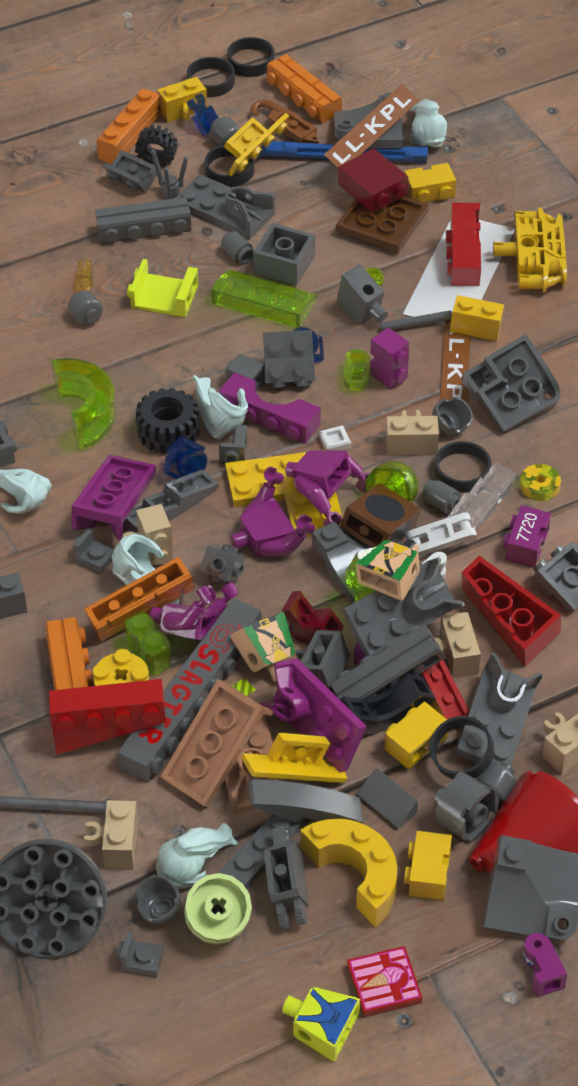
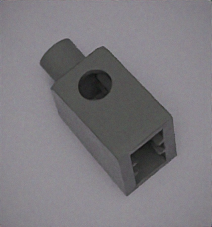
(361, 296)

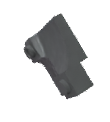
(348, 119)
(512, 384)
(337, 551)
(532, 890)

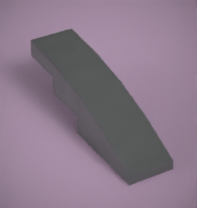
(177, 496)
(303, 800)

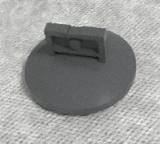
(50, 898)

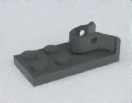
(229, 206)
(385, 619)
(502, 706)

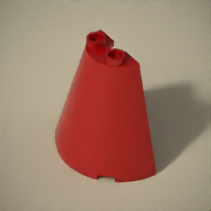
(536, 811)

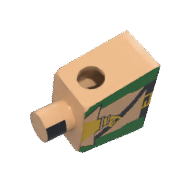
(390, 568)
(265, 643)

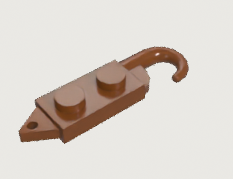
(297, 128)

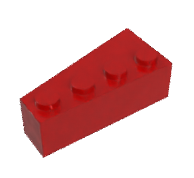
(511, 610)
(104, 712)

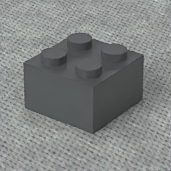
(284, 254)

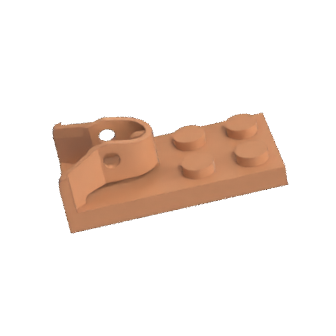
(213, 742)
(239, 776)

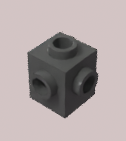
(223, 563)

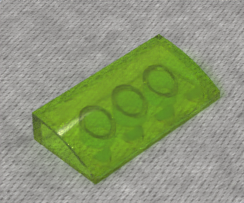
(262, 298)

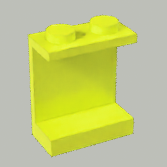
(162, 293)

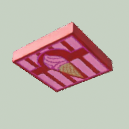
(384, 981)

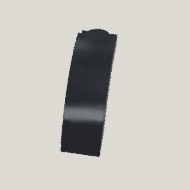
(391, 706)

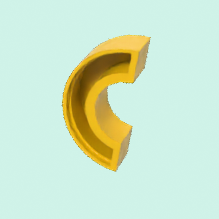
(364, 850)

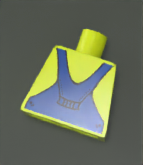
(323, 1019)

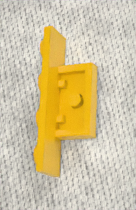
(250, 139)
(295, 758)

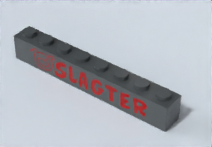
(185, 694)

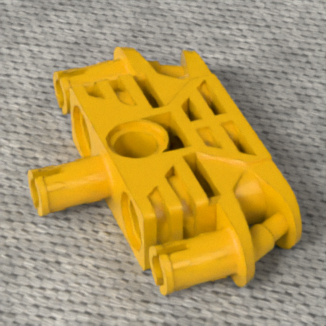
(537, 249)

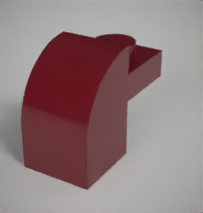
(306, 620)

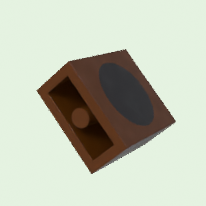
(380, 516)

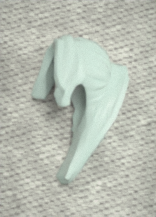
(428, 126)
(216, 412)
(27, 487)
(132, 559)
(183, 857)

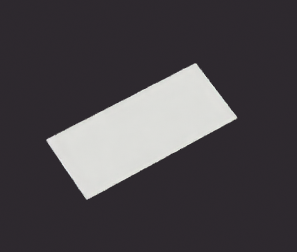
(435, 289)

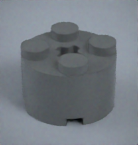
(465, 807)

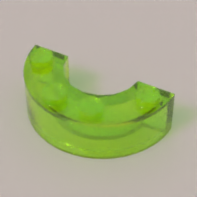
(94, 387)

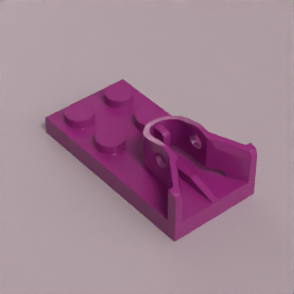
(111, 493)
(316, 711)

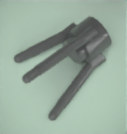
(169, 183)

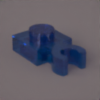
(204, 115)

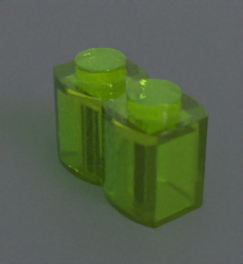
(148, 642)

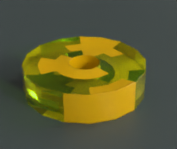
(537, 473)

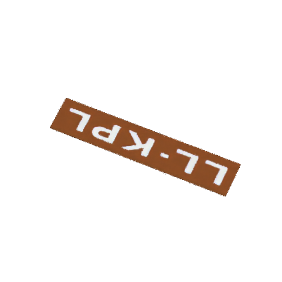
(372, 126)
(454, 363)

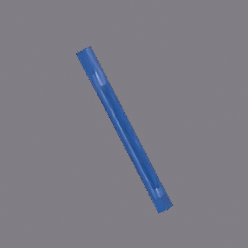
(313, 150)

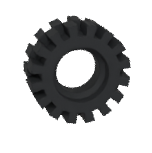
(158, 137)

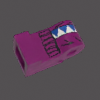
(547, 967)

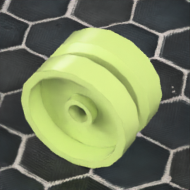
(221, 891)

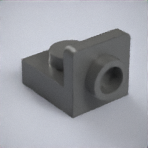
(236, 448)
(92, 553)
(139, 956)

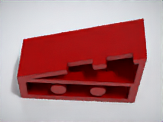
(464, 245)

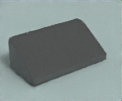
(388, 799)

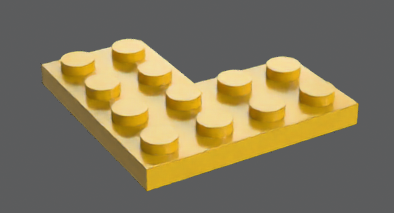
(247, 478)

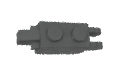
(286, 878)

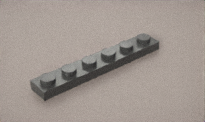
(250, 860)

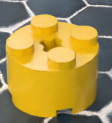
(120, 668)

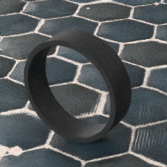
(250, 43)
(214, 63)
(230, 181)
(461, 447)
(455, 722)

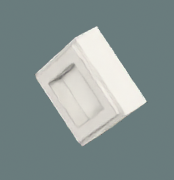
(335, 439)

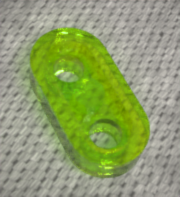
(356, 370)

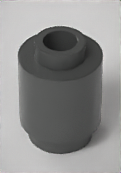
(237, 247)
(441, 496)

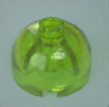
(396, 477)

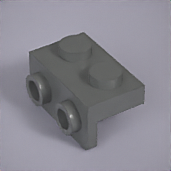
(132, 171)

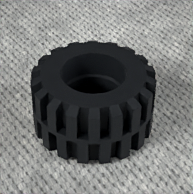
(165, 418)

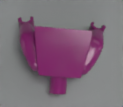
(321, 474)
(266, 526)
(194, 619)

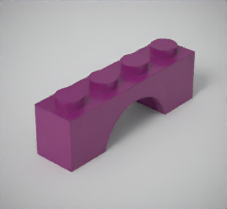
(295, 419)

